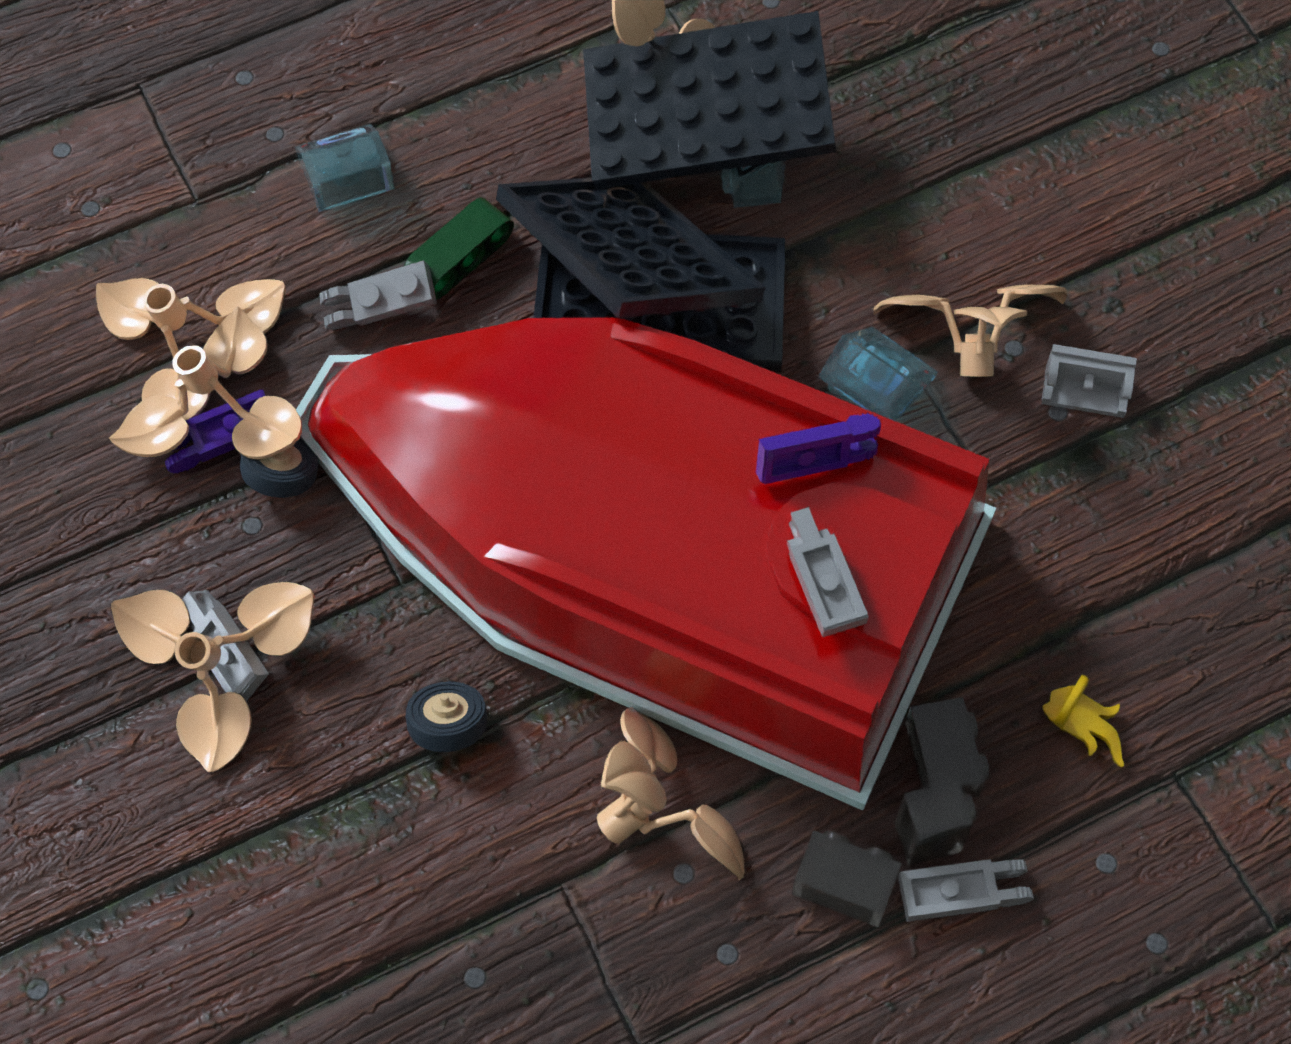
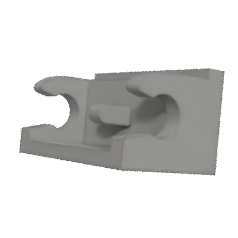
(1088, 380)

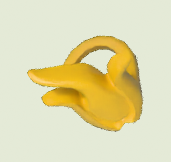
(1084, 717)

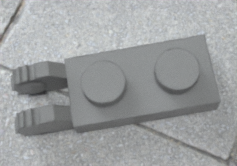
(380, 296)
(960, 889)

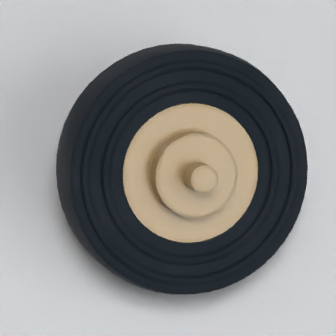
(282, 474)
(446, 716)

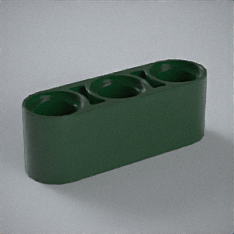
(463, 244)

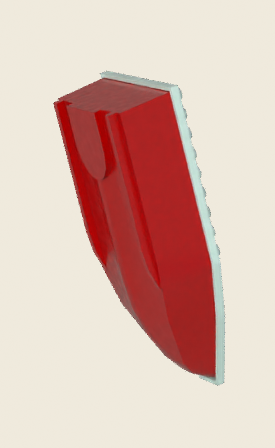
(608, 524)

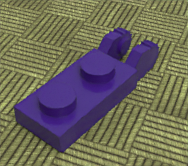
(210, 434)
(817, 449)

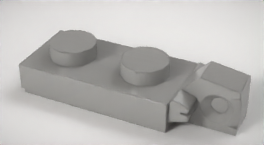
(824, 576)
(238, 666)

